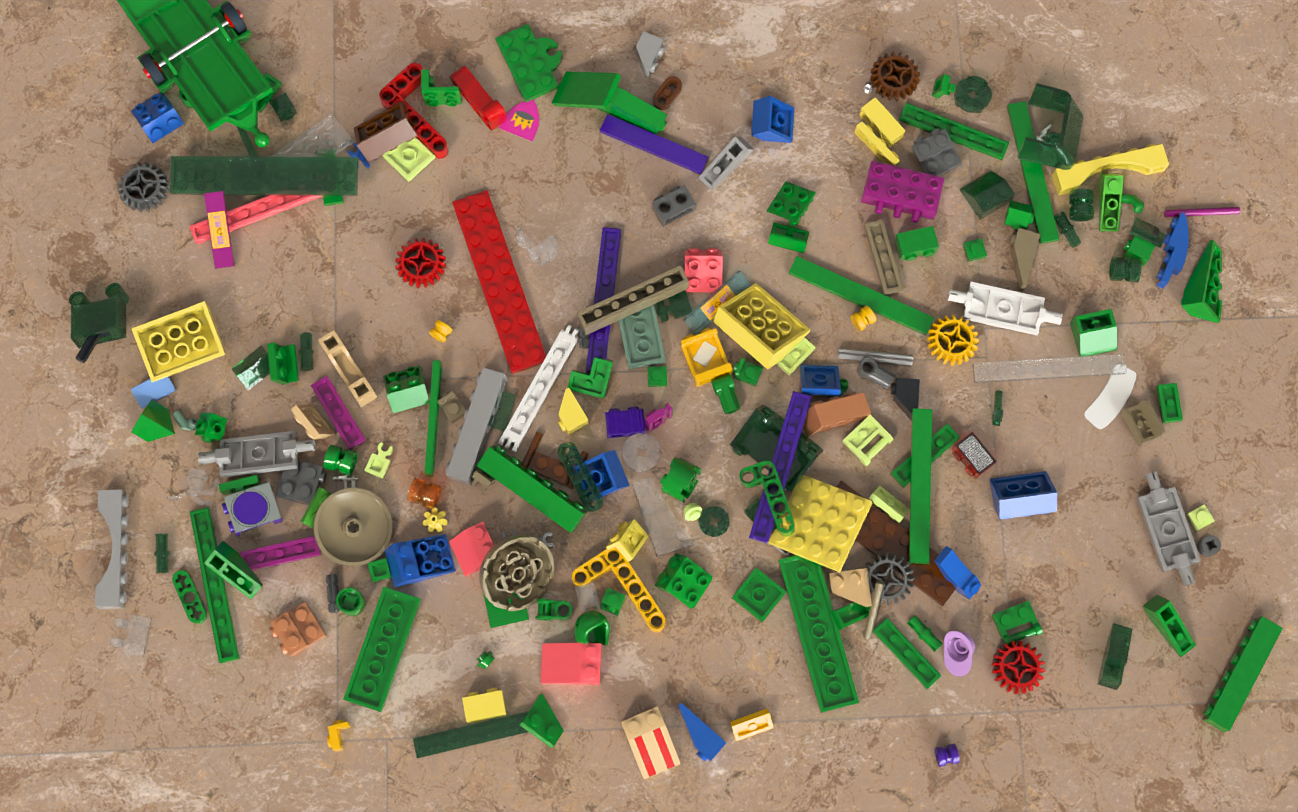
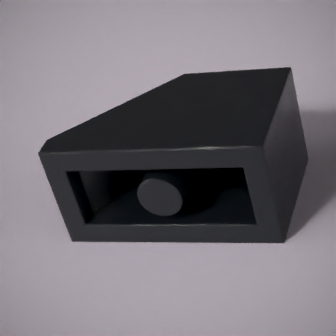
(906, 394)

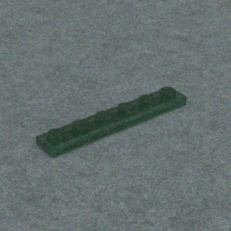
(469, 735)

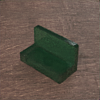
(253, 368)

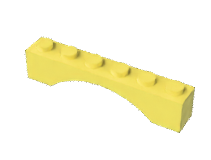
(1146, 161)

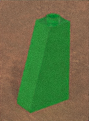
(635, 111)

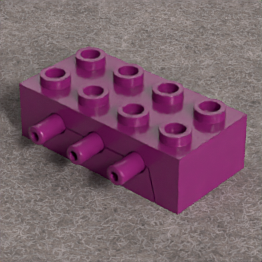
(902, 191)

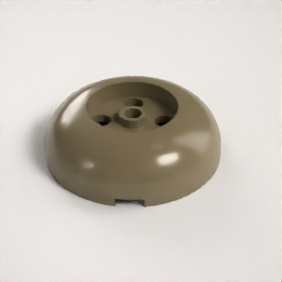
(525, 561)

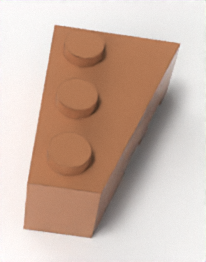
(836, 413)

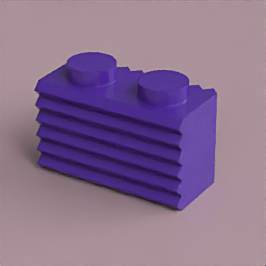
(624, 422)

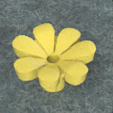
(439, 521)

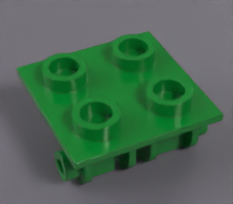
(791, 202)

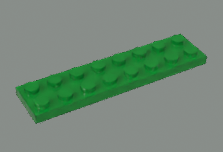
(818, 633)

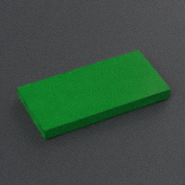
(586, 89)

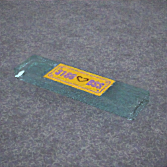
(707, 309)

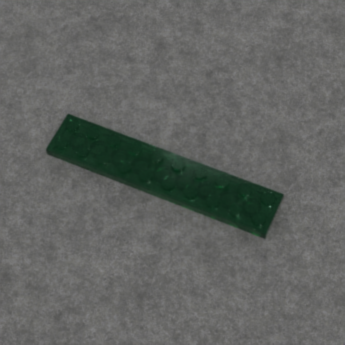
(264, 175)

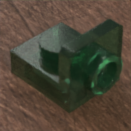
(283, 107)

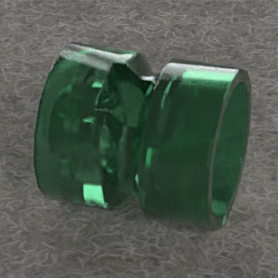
(1081, 205)
(1128, 269)

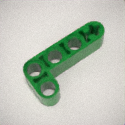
(773, 499)

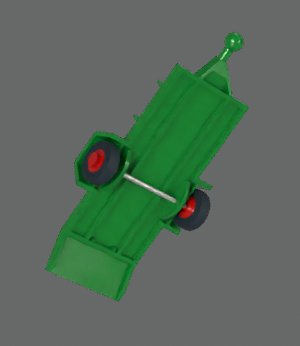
(203, 57)

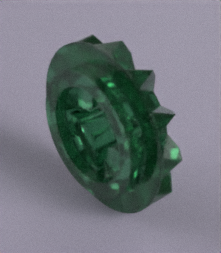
(717, 513)

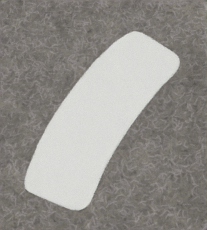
(1111, 399)

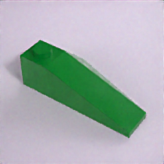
(1203, 288)

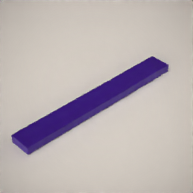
(604, 289)
(782, 461)

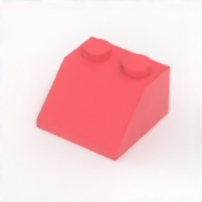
(471, 547)

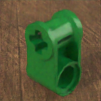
(552, 610)

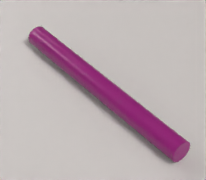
(1203, 211)

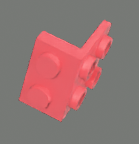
(703, 269)

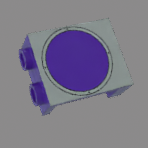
(251, 508)

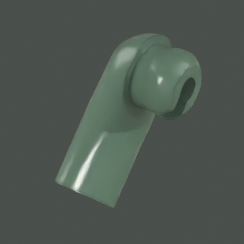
(185, 424)

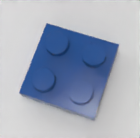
(820, 380)

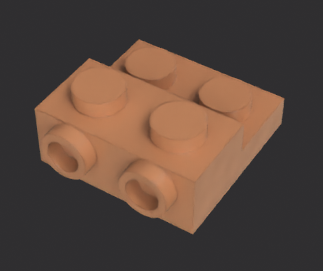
(297, 630)

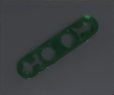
(577, 478)

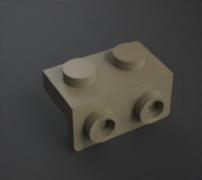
(1143, 422)

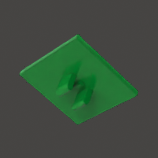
(501, 617)

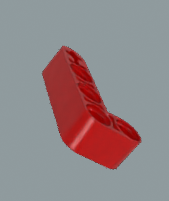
(488, 110)

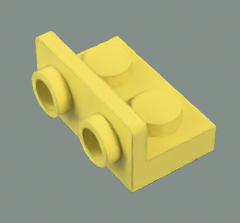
(628, 539)

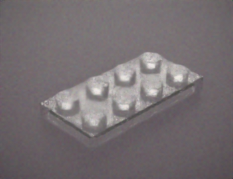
(320, 140)

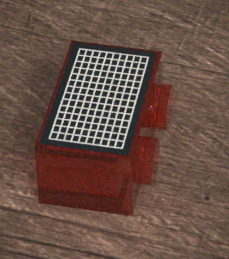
(973, 455)

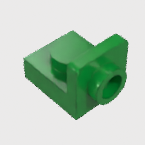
(747, 372)

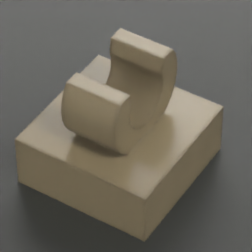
(484, 478)

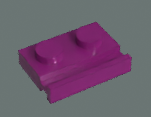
(657, 417)

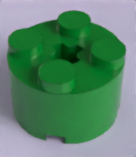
(681, 479)

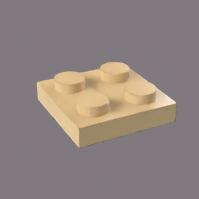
(313, 421)

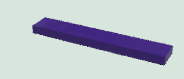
(654, 144)

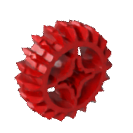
(435, 266)
(1016, 676)

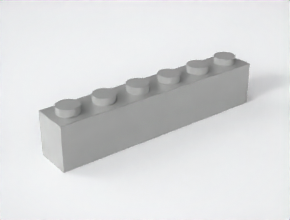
(475, 429)

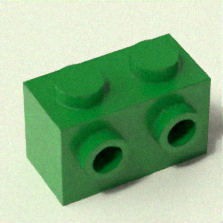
(916, 243)

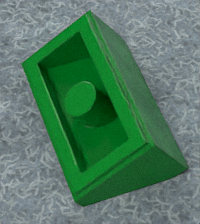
(788, 237)

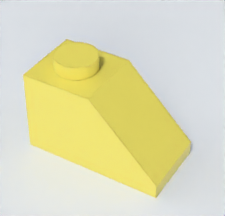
(571, 414)

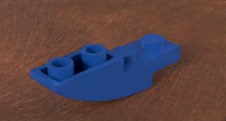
(1176, 247)

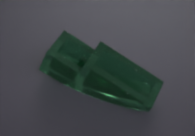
(1115, 657)

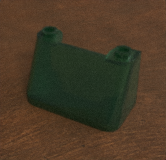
(759, 440)

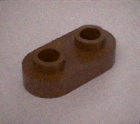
(666, 94)

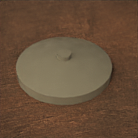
(352, 527)

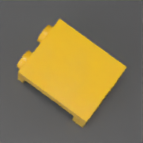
(718, 364)

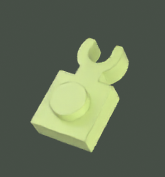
(378, 463)

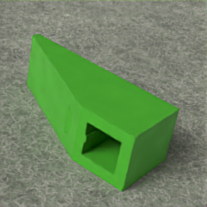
(1109, 201)

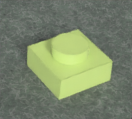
(1200, 517)

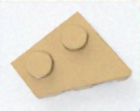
(852, 586)

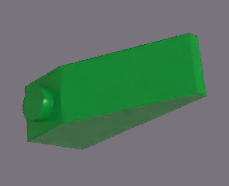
(234, 569)
(1169, 624)

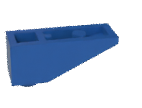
(703, 737)

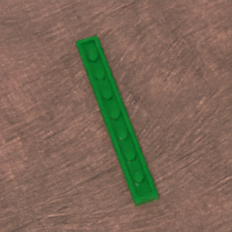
(1033, 175)
(861, 295)
(920, 486)
(214, 587)

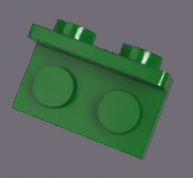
(283, 363)

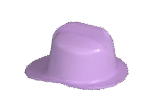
(958, 652)

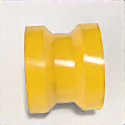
(440, 331)

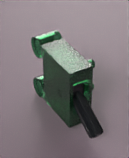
(98, 320)

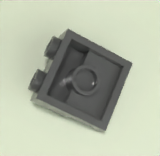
(936, 153)
(301, 483)

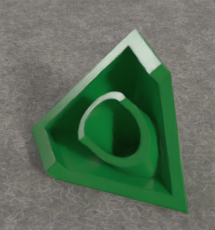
(154, 423)

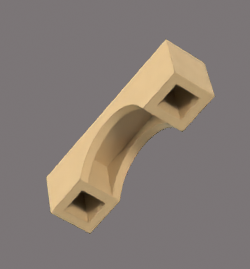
(347, 368)

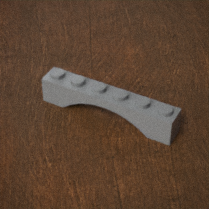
(110, 590)

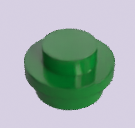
(485, 659)

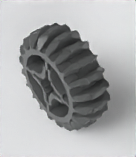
(138, 173)
(897, 581)

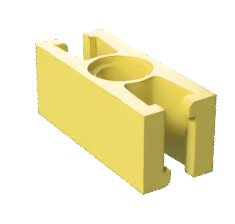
(882, 122)

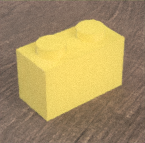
(484, 705)

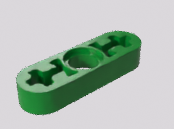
(178, 586)

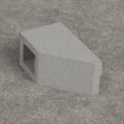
(647, 51)

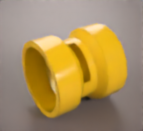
(863, 318)

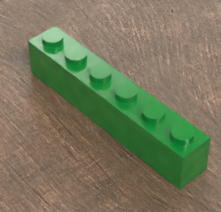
(532, 488)
(1242, 674)

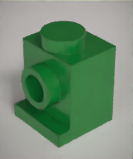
(612, 601)

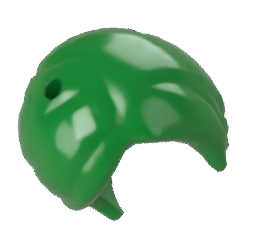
(592, 627)

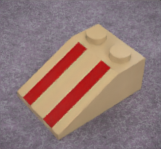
(650, 742)

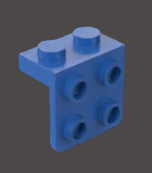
(157, 117)

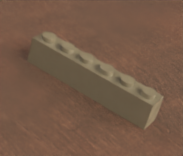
(632, 300)

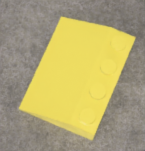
(760, 325)
(179, 341)

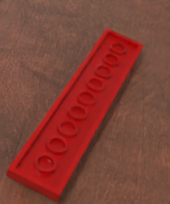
(499, 282)

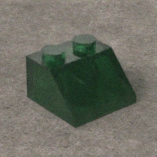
(987, 194)

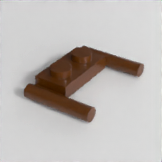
(546, 465)

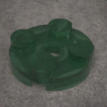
(981, 89)

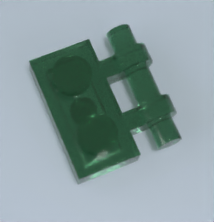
(678, 306)

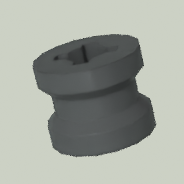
(1205, 548)

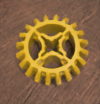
(945, 338)

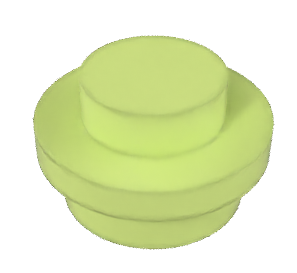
(692, 511)

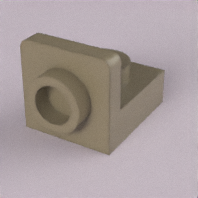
(451, 406)

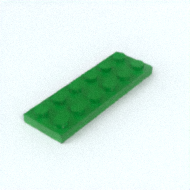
(382, 649)

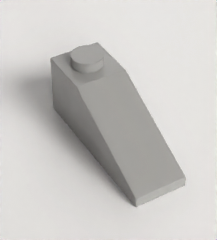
(726, 162)

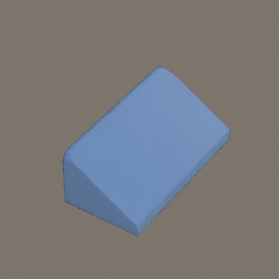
(152, 390)

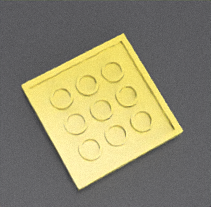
(824, 523)

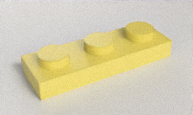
(876, 144)

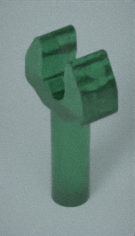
(998, 412)

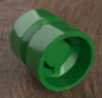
(342, 460)
(350, 601)

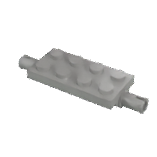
(257, 453)
(1168, 529)

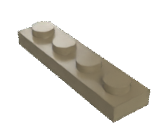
(883, 257)

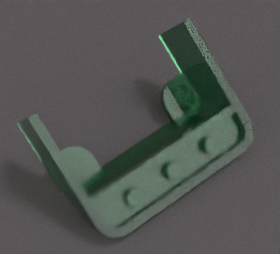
(1061, 148)

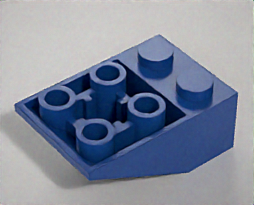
(419, 560)

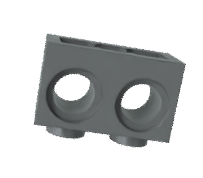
(676, 209)

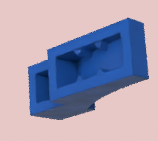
(957, 573)

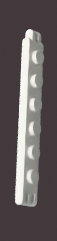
(539, 388)

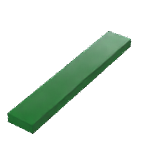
(956, 131)
(433, 418)

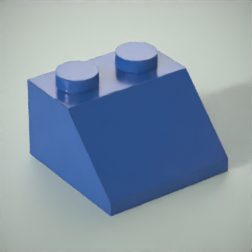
(772, 120)
(606, 473)

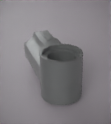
(877, 374)

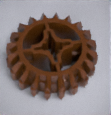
(907, 69)

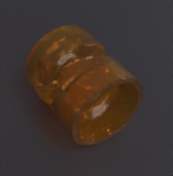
(430, 496)

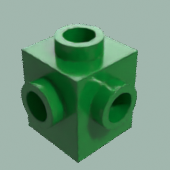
(210, 427)

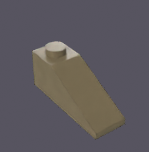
(1023, 252)

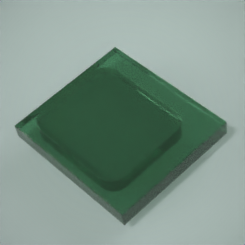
(1147, 232)

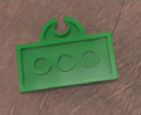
(530, 62)

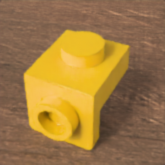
(334, 738)

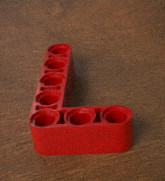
(400, 94)

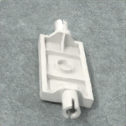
(1004, 308)

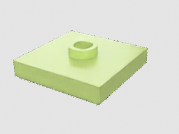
(409, 158)

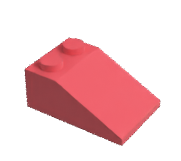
(571, 663)

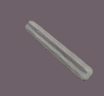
(880, 357)

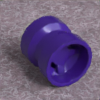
(946, 755)

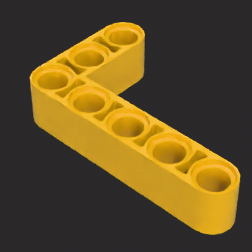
(626, 583)

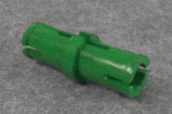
(924, 633)

